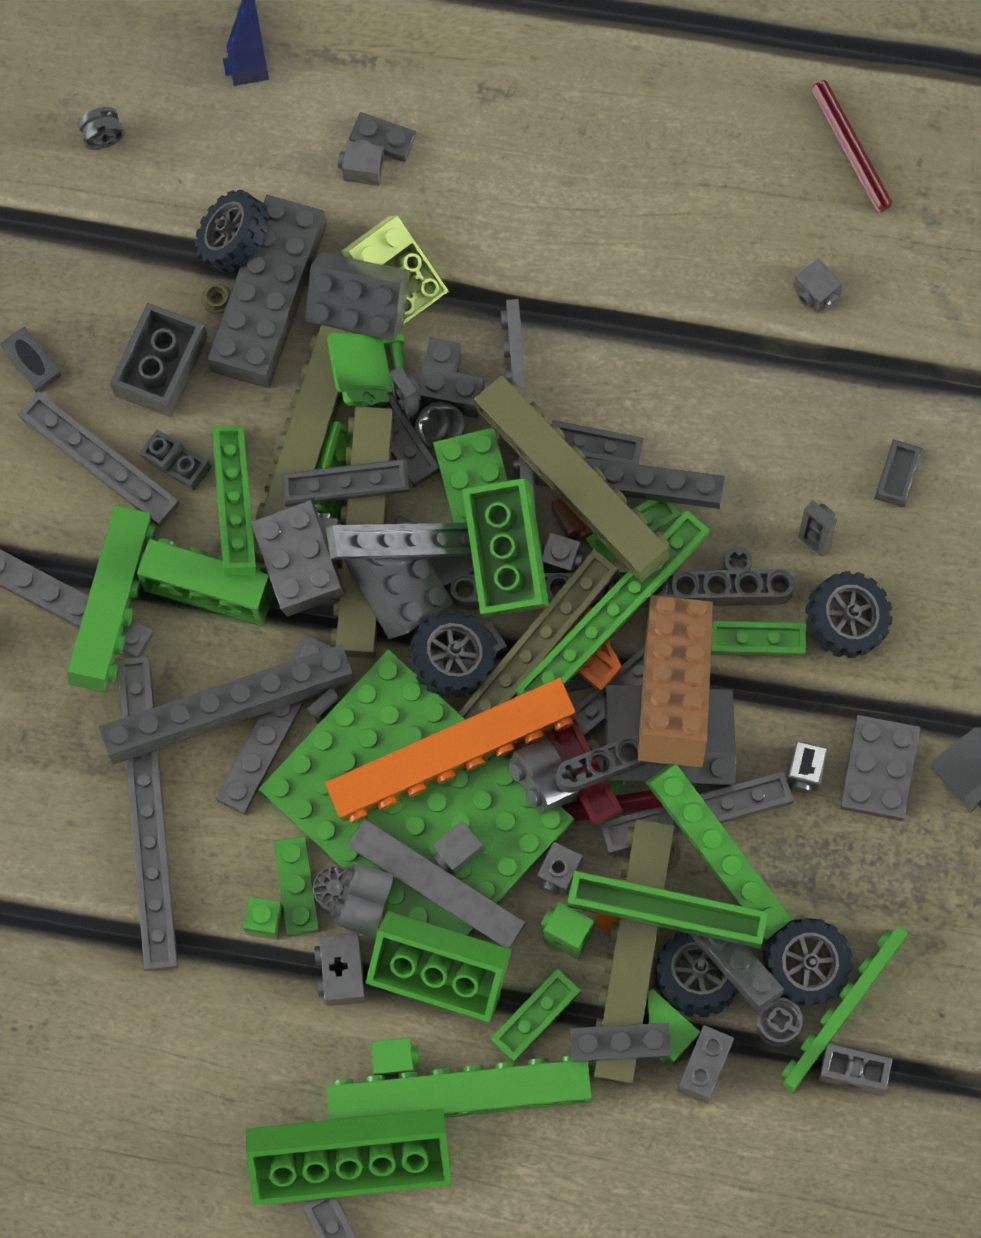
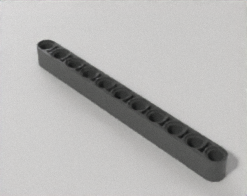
(697, 579)

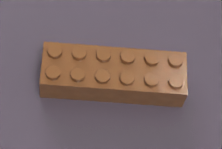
(676, 681)

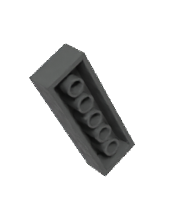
(268, 294)

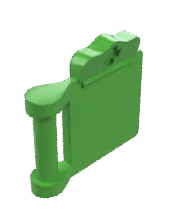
(362, 367)

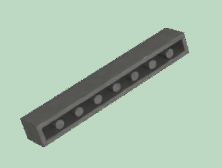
(226, 704)

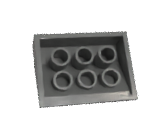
(623, 720)

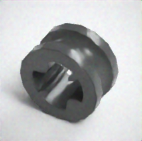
(738, 553)

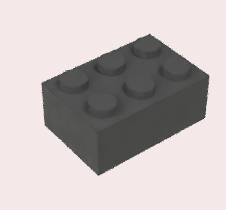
(357, 295)
(159, 359)
(400, 591)

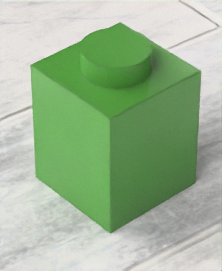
(263, 918)
(394, 1056)

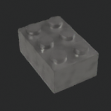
(298, 558)

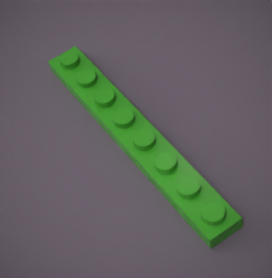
(614, 609)

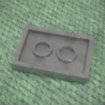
(880, 768)

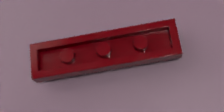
(597, 799)

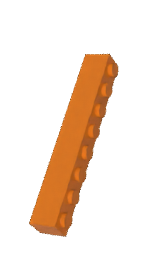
(452, 750)

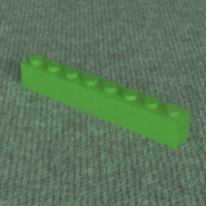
(465, 1092)

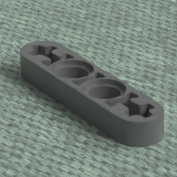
(610, 753)

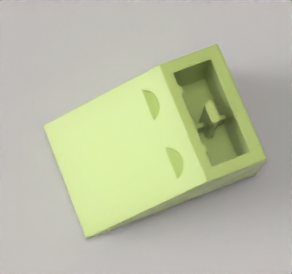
(393, 246)

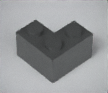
(443, 382)

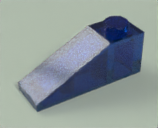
(245, 48)

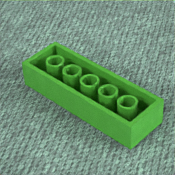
(348, 1157)

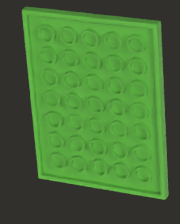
(380, 717)

